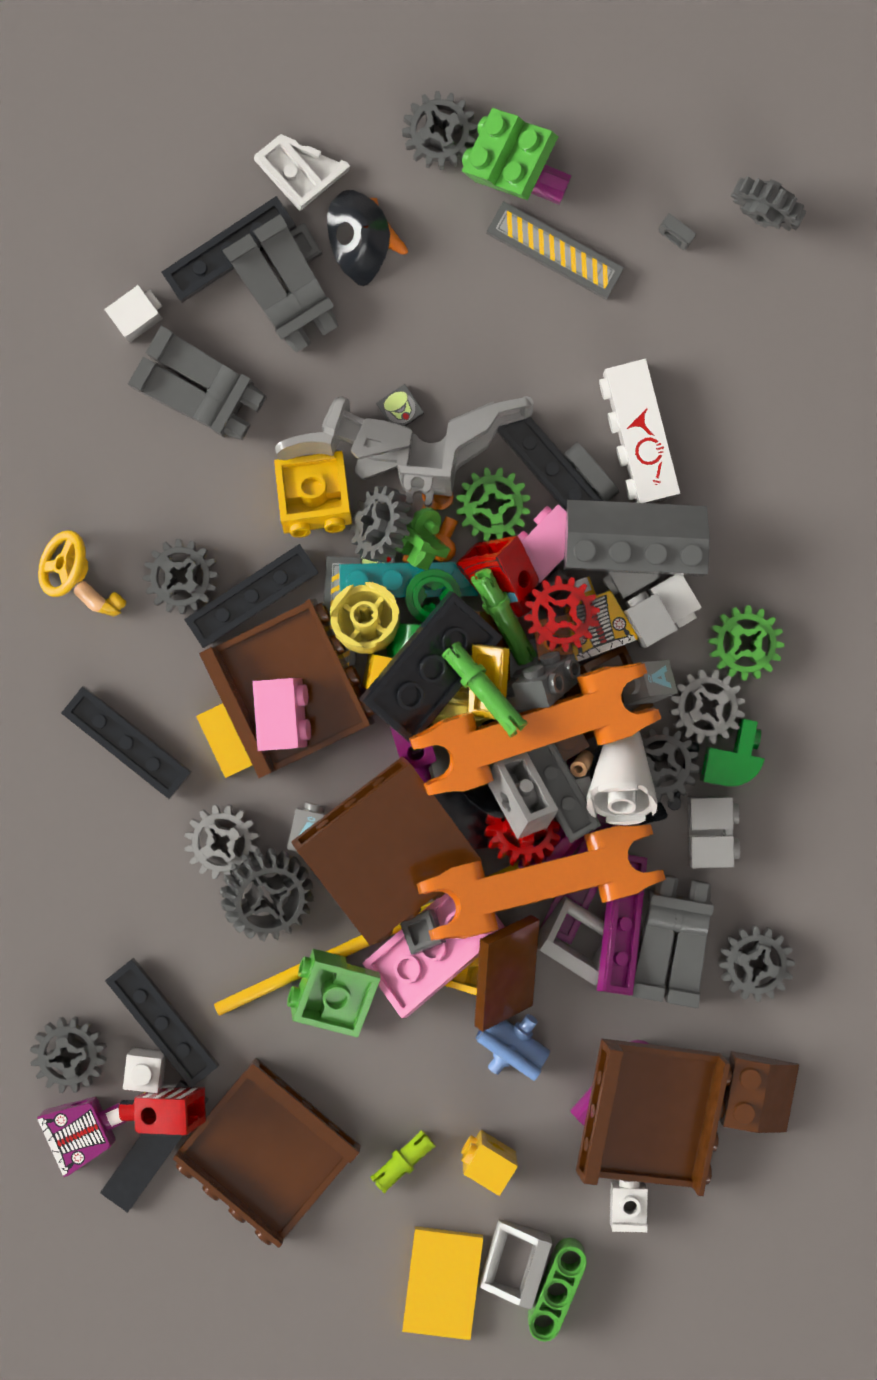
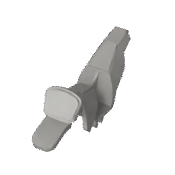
(387, 446)

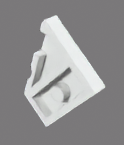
(299, 169)

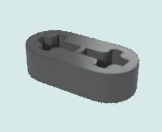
(591, 472)

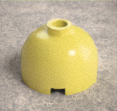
(365, 617)

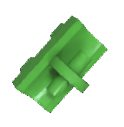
(422, 543)

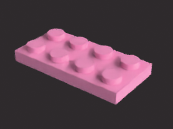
(414, 979)

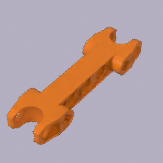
(595, 709)
(480, 897)

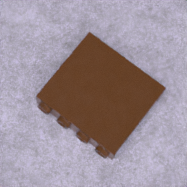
(283, 648)
(381, 847)
(653, 1115)
(266, 1153)

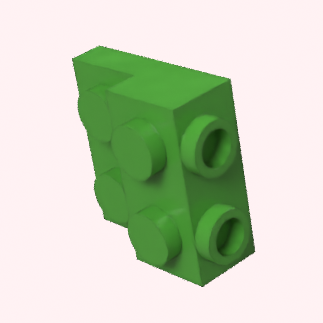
(508, 153)
(332, 993)

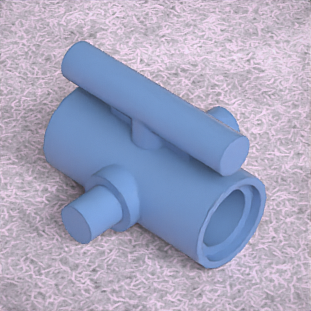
(514, 1047)

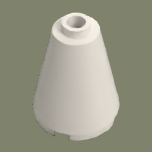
(622, 783)

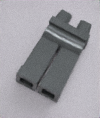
(284, 309)
(224, 387)
(690, 922)

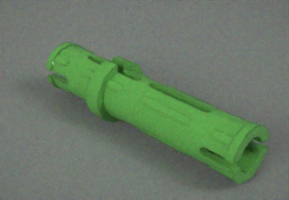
(497, 605)
(486, 691)

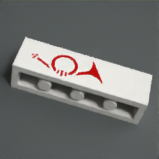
(640, 432)

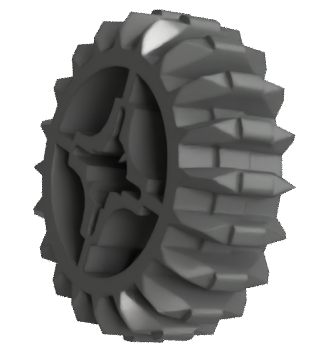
(241, 910)

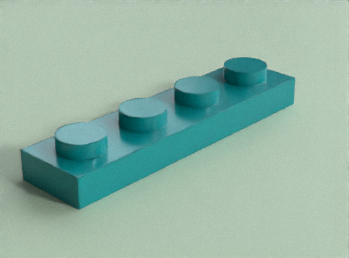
(398, 575)

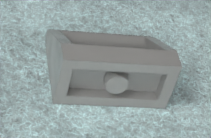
(562, 952)
(534, 1270)

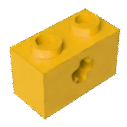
(488, 1162)

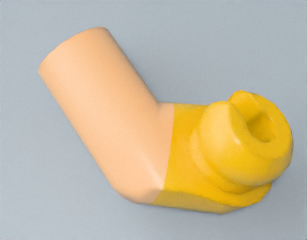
(97, 603)

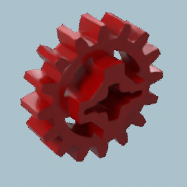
(573, 599)
(521, 848)

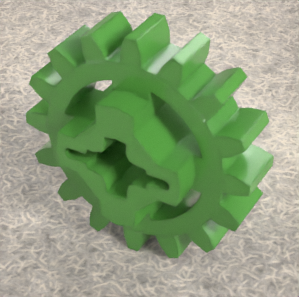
(496, 521)
(756, 654)

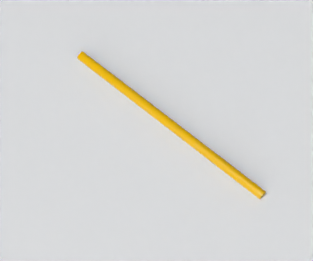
(291, 974)

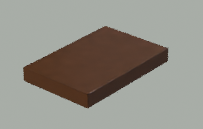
(506, 972)

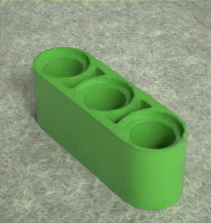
(558, 1305)

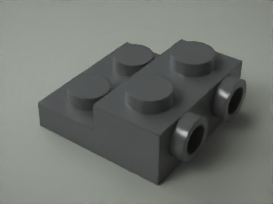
(544, 682)

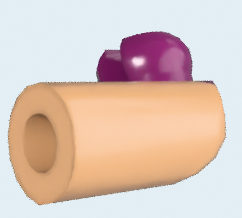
(580, 764)

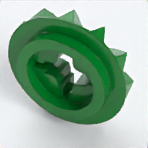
(416, 592)

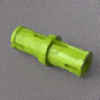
(403, 1161)

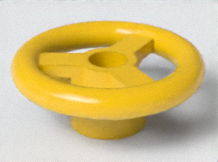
(70, 563)

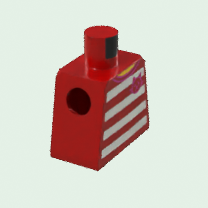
(166, 1112)

